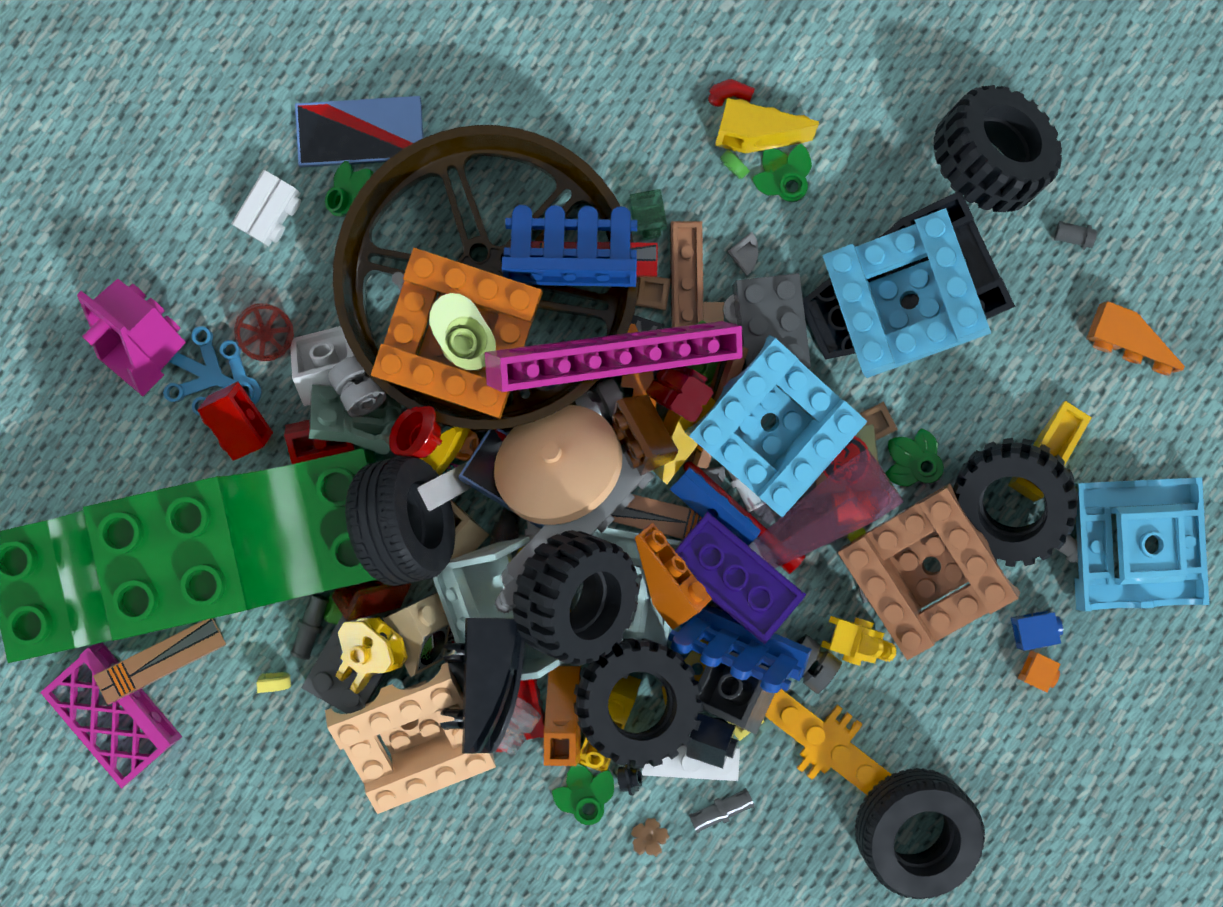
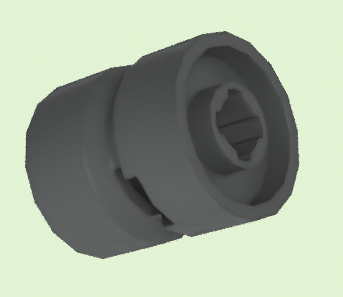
(824, 671)

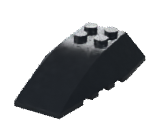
(823, 308)

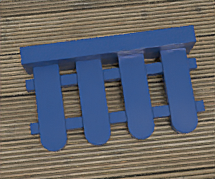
(570, 266)
(725, 635)

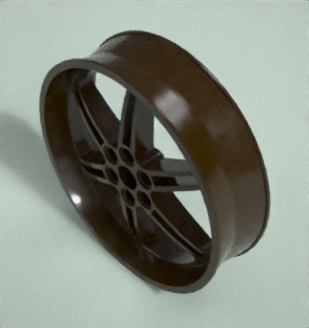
(435, 158)

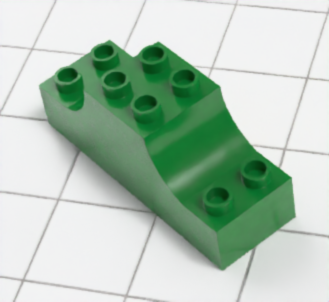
(178, 556)

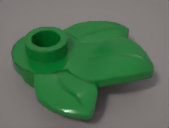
(782, 169)
(345, 189)
(911, 456)
(583, 789)

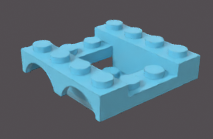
(877, 323)
(793, 453)
(1143, 508)

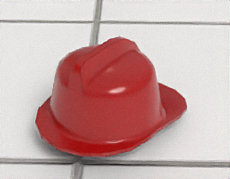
(415, 433)

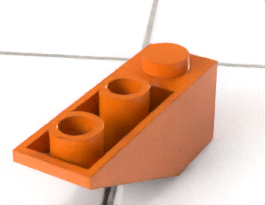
(1123, 328)
(670, 582)
(561, 728)

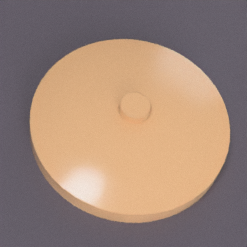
(558, 466)

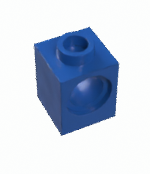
(1037, 630)

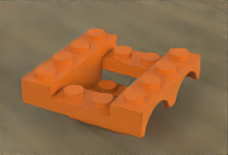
(502, 302)

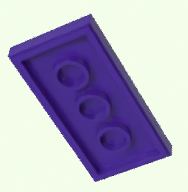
(739, 578)

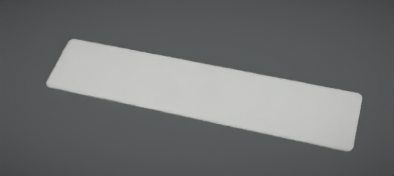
(443, 488)

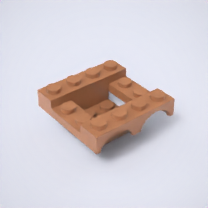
(894, 580)

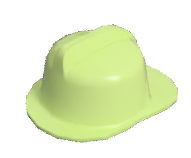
(461, 331)

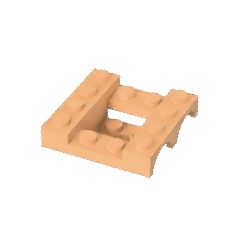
(420, 749)

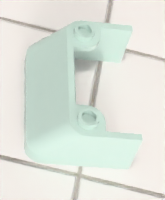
(470, 590)

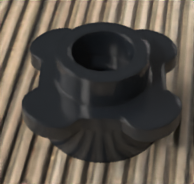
(629, 779)

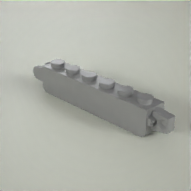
(597, 519)

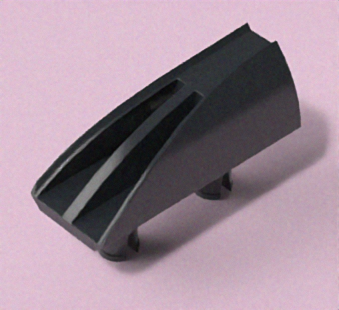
(491, 682)

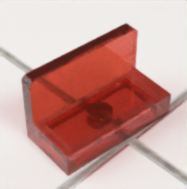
(369, 598)

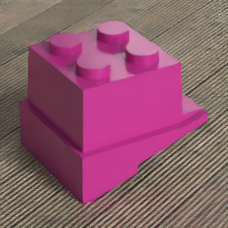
(130, 334)

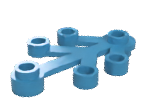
(211, 374)

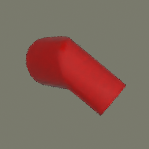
(728, 89)

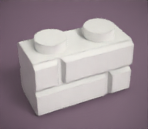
(267, 208)

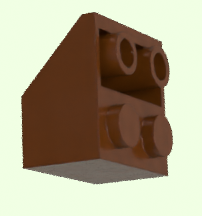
(642, 434)

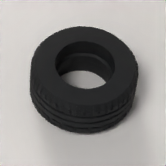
(391, 525)
(941, 865)

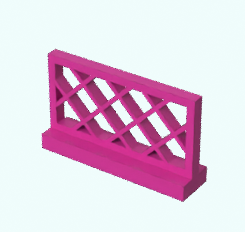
(137, 705)

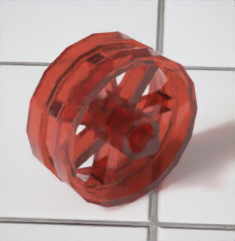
(263, 332)

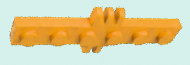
(826, 742)

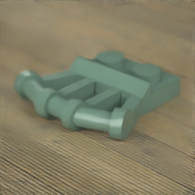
(332, 422)

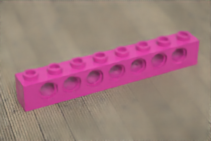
(612, 355)

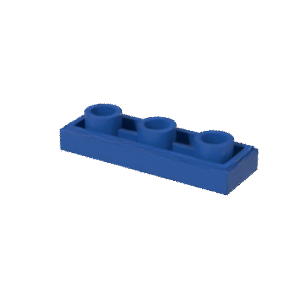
(703, 498)

